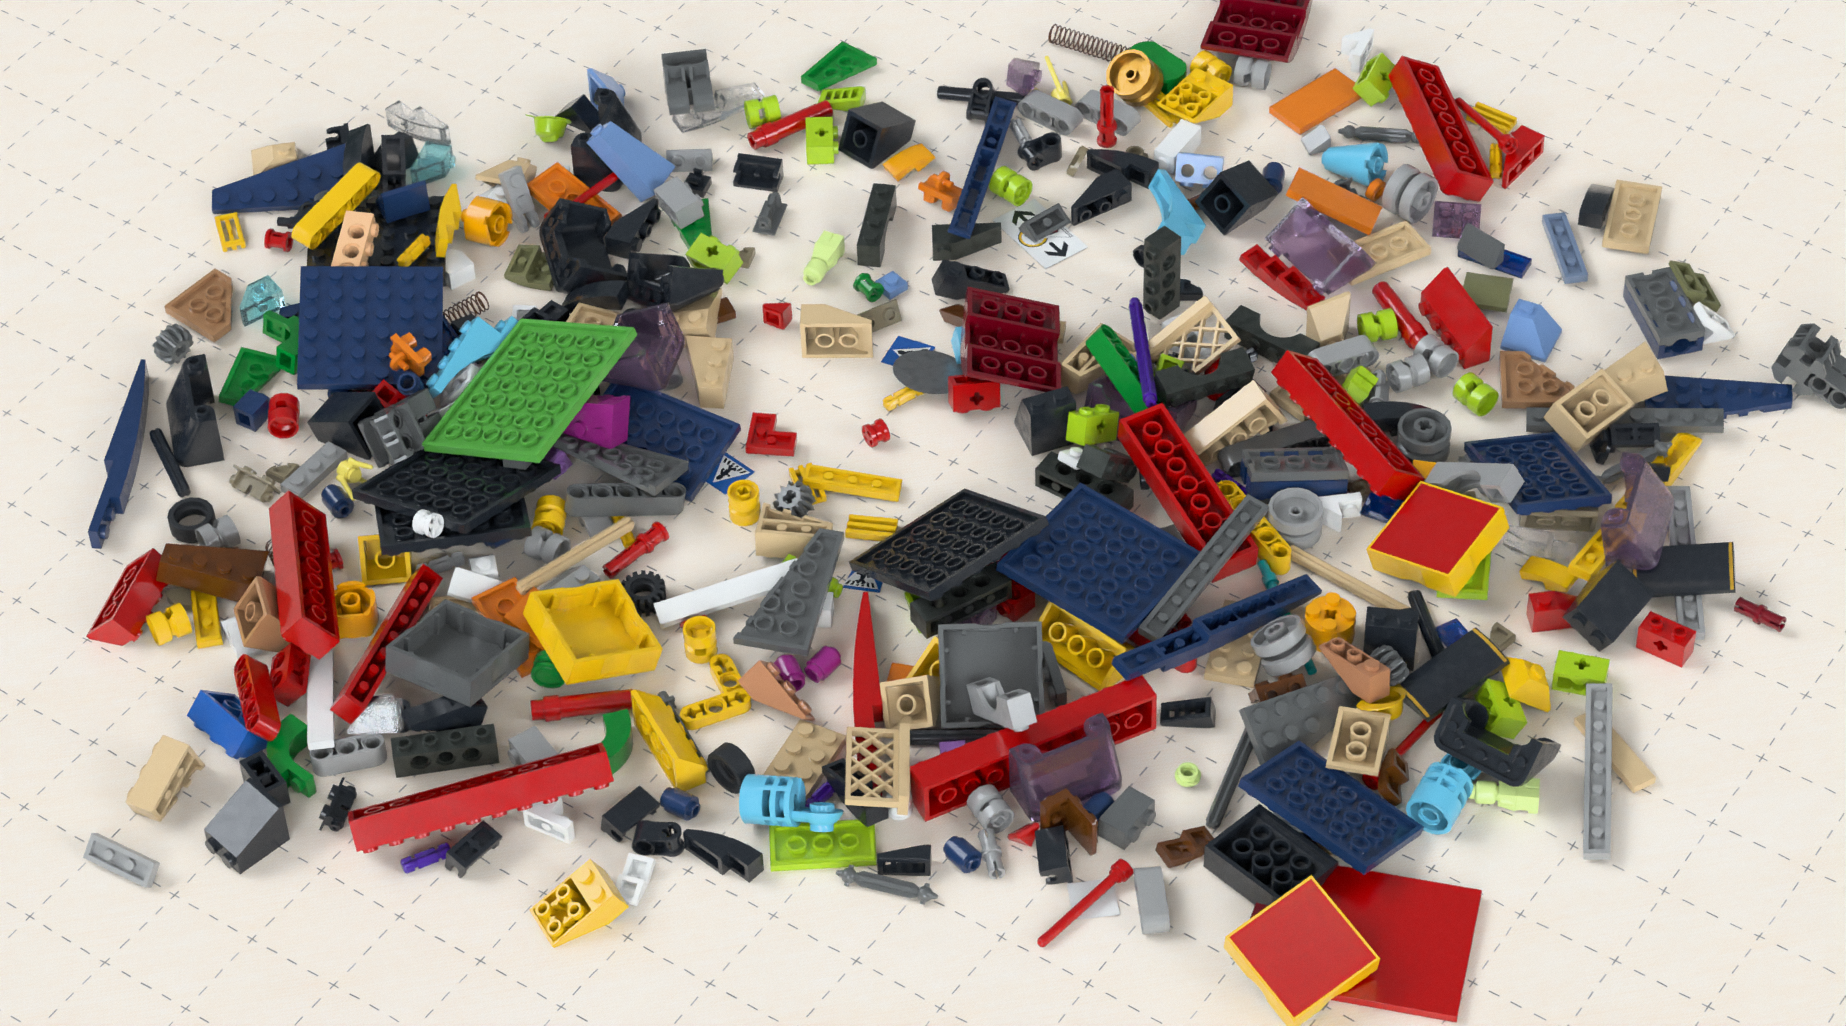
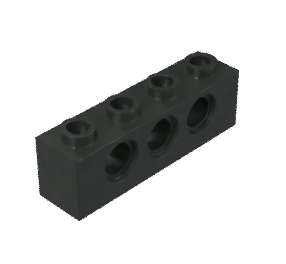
(1162, 272)
(1062, 479)
(962, 602)
(444, 750)

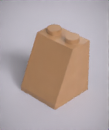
(259, 617)

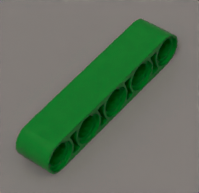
(1118, 365)

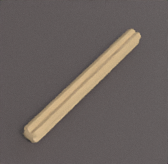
(575, 555)
(1344, 580)

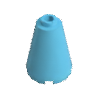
(1357, 161)

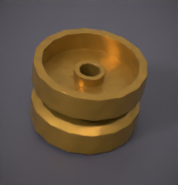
(1134, 77)

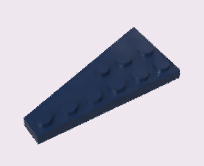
(282, 186)
(1731, 395)

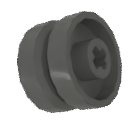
(1424, 435)

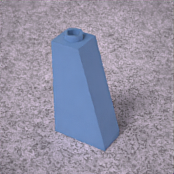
(630, 159)

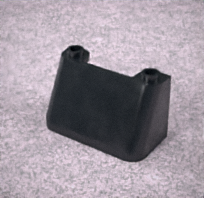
(586, 163)
(576, 247)
(669, 279)
(190, 420)
(1465, 738)

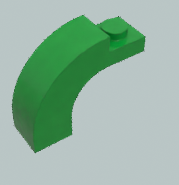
(286, 331)
(618, 738)
(283, 750)

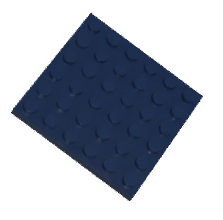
(353, 314)
(1099, 562)

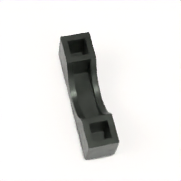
(872, 235)
(1247, 327)
(1177, 386)

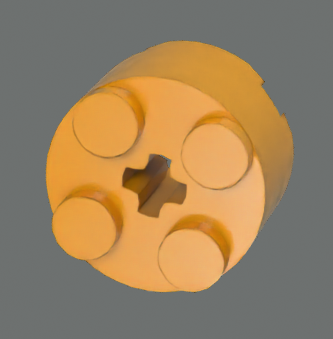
(487, 221)
(356, 610)
(1330, 618)

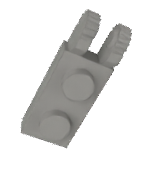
(519, 198)

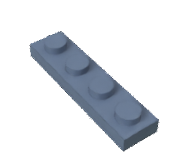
(1564, 248)

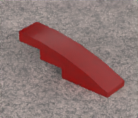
(1283, 280)

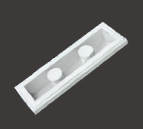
(469, 584)

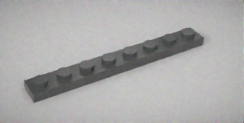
(1669, 419)
(1203, 569)

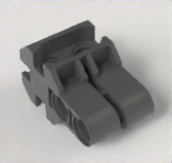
(687, 81)
(1813, 365)
(400, 428)

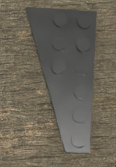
(629, 463)
(795, 603)
(1296, 716)

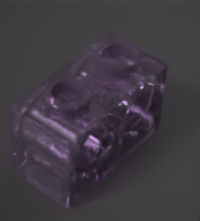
(1452, 218)

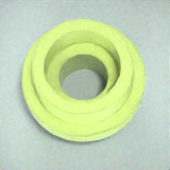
(1187, 774)

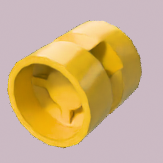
(1211, 64)
(744, 502)
(550, 513)
(169, 624)
(700, 639)

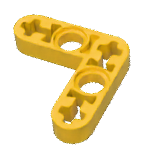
(728, 695)

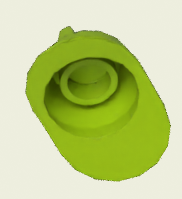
(550, 127)

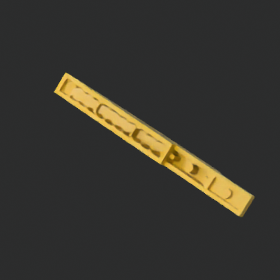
(1592, 557)

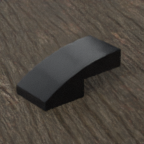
(550, 312)

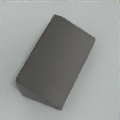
(1045, 223)
(1481, 246)

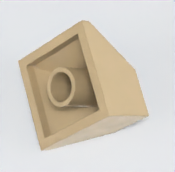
(273, 156)
(491, 176)
(1329, 319)
(911, 702)

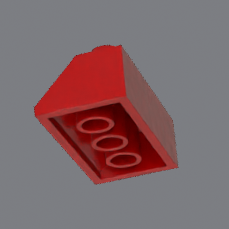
(1457, 319)
(129, 602)

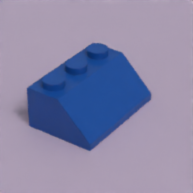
(222, 719)

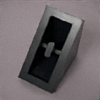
(581, 114)

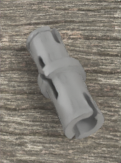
(991, 853)

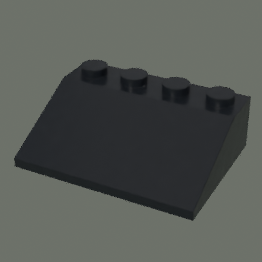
(1265, 857)

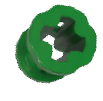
(868, 287)

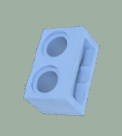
(1199, 162)

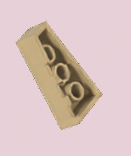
(1234, 421)

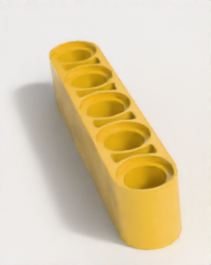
(332, 207)
(1269, 541)

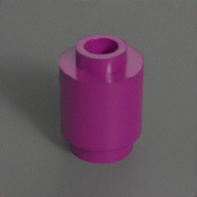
(822, 664)
(791, 670)

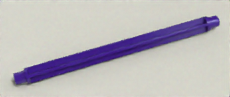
(1142, 352)

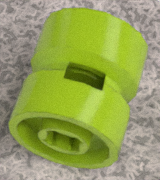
(769, 107)
(1010, 186)
(1381, 325)
(1475, 394)

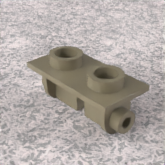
(883, 315)
(247, 477)

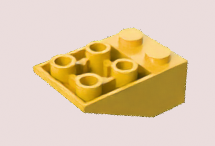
(1199, 97)
(579, 905)

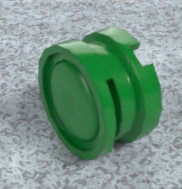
(545, 673)

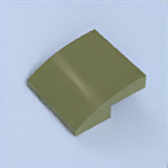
(529, 268)
(1695, 285)
(1489, 291)

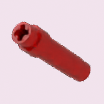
(772, 132)
(1410, 329)
(557, 707)

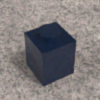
(252, 410)

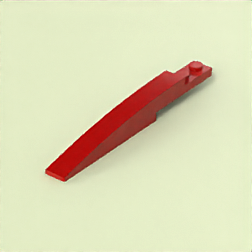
(866, 683)

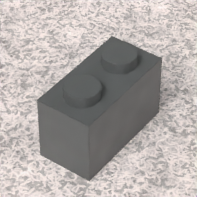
(1127, 818)

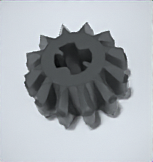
(173, 344)
(796, 498)
(1392, 660)

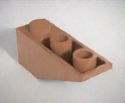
(1358, 670)
(768, 687)

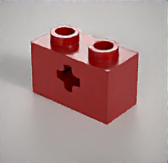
(972, 394)
(1666, 639)

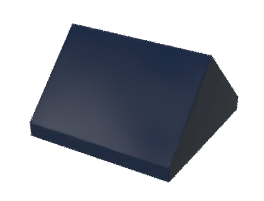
(403, 201)

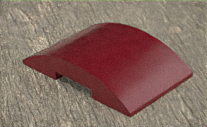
(1258, 28)
(1010, 340)

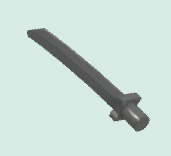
(669, 700)

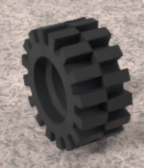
(645, 582)

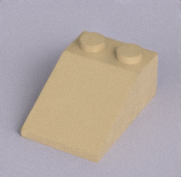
(700, 317)
(834, 333)
(1588, 410)
(1359, 741)

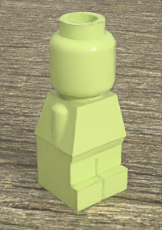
(825, 256)
(1508, 797)

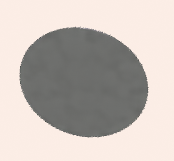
(926, 371)

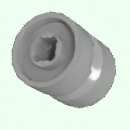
(1252, 72)
(1439, 356)
(1410, 372)
(220, 534)
(545, 545)
(990, 808)

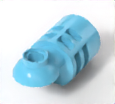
(1442, 794)
(782, 803)

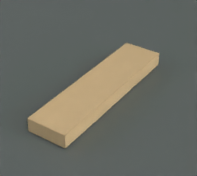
(1624, 761)

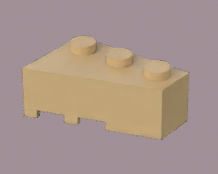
(1082, 367)
(711, 368)
(1638, 374)
(784, 533)
(163, 778)

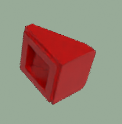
(777, 314)

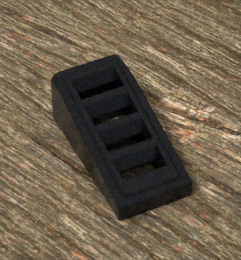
(1203, 717)
(906, 861)

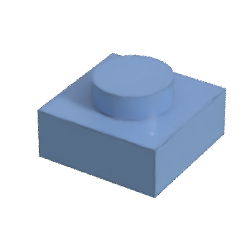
(893, 285)

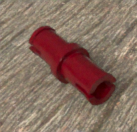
(1760, 614)

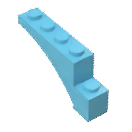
(1176, 210)
(475, 344)

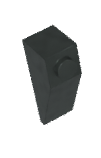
(953, 247)

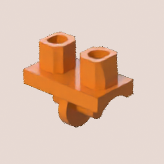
(941, 188)
(405, 357)

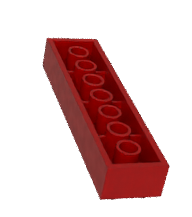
(1440, 129)
(1346, 426)
(1181, 482)
(303, 575)

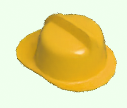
(1390, 704)

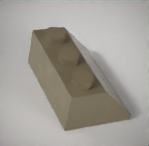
(1565, 520)

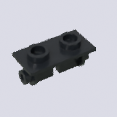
(332, 814)

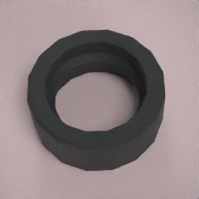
(185, 508)
(729, 766)

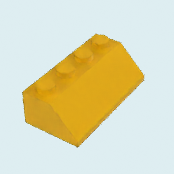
(1082, 647)
(668, 741)

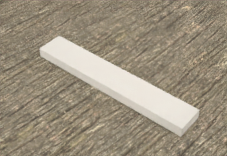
(720, 595)
(319, 701)

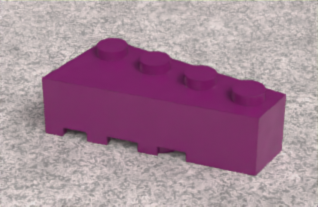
(602, 421)

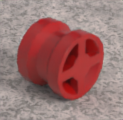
(875, 433)

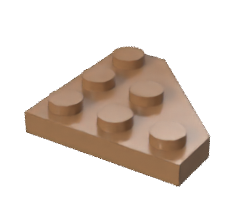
(205, 306)
(1527, 383)

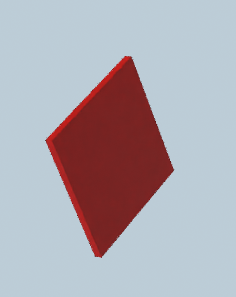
(1418, 933)

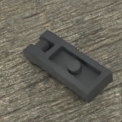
(1052, 675)

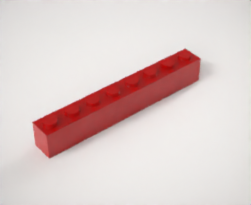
(371, 667)

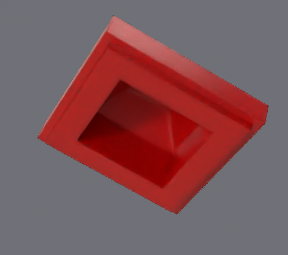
(1025, 834)

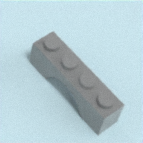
(1497, 480)
(1009, 709)

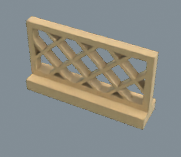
(1185, 324)
(900, 763)

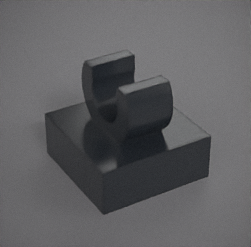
(698, 182)

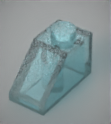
(432, 162)
(260, 298)

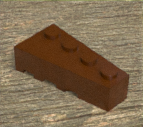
(211, 569)

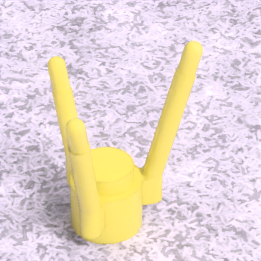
(1058, 92)
(349, 472)

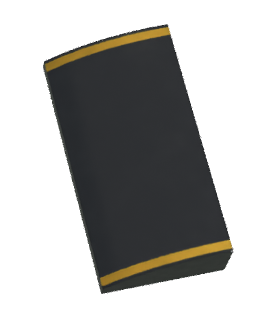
(1692, 570)
(1452, 674)

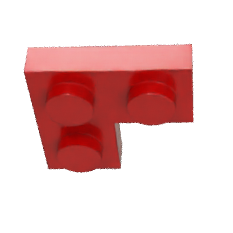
(765, 440)

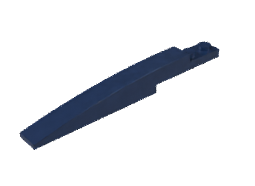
(982, 168)
(122, 458)
(1216, 628)

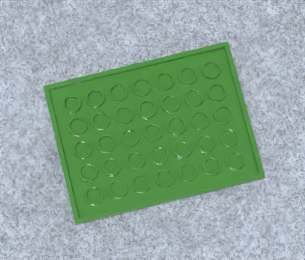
(529, 390)

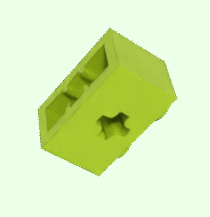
(1373, 82)
(820, 140)
(711, 253)
(1092, 425)
(1576, 670)
(1505, 713)

